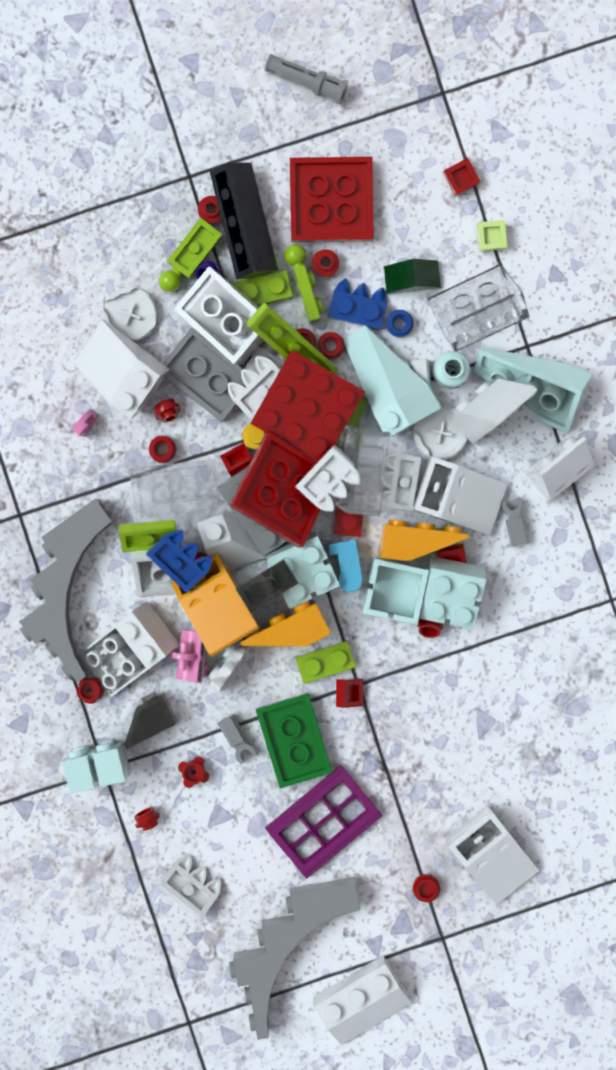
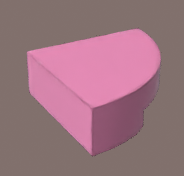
(85, 422)

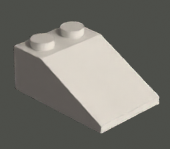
(221, 316)
(120, 369)
(490, 407)

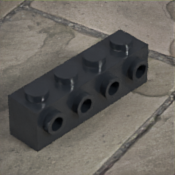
(243, 220)

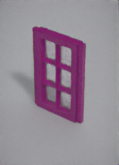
(323, 821)

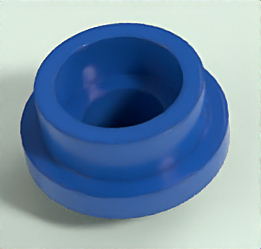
(403, 315)

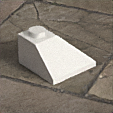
(229, 539)
(148, 577)

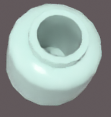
(460, 365)

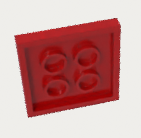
(331, 199)
(307, 406)
(270, 491)

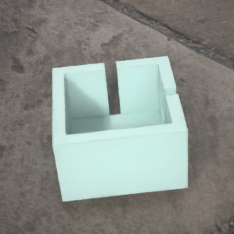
(309, 567)
(395, 590)
(453, 592)
(104, 764)

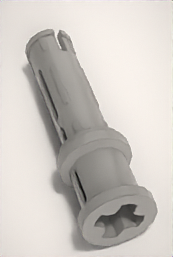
(318, 82)

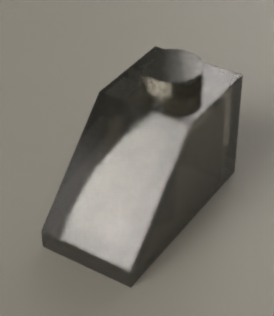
(267, 585)
(150, 718)

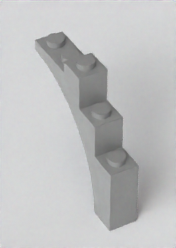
(54, 584)
(259, 967)

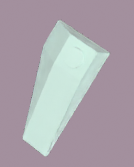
(558, 383)
(391, 386)

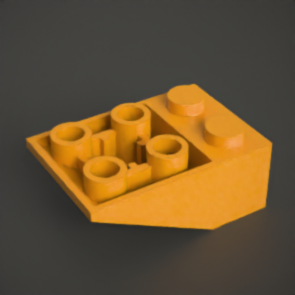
(410, 543)
(217, 608)
(296, 629)

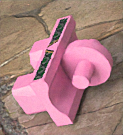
(191, 658)

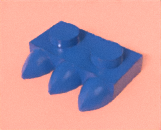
(358, 307)
(179, 561)

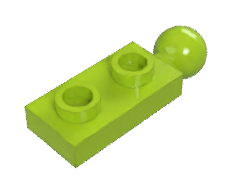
(189, 254)
(295, 256)

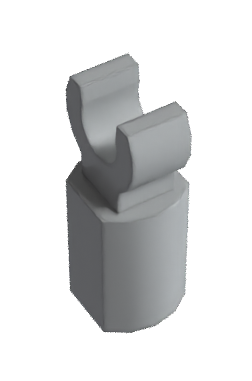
(515, 523)
(235, 737)

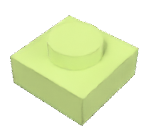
(492, 235)

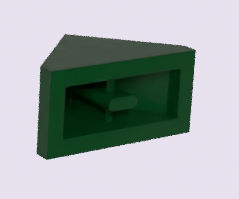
(412, 276)

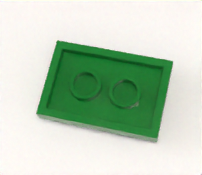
(294, 740)

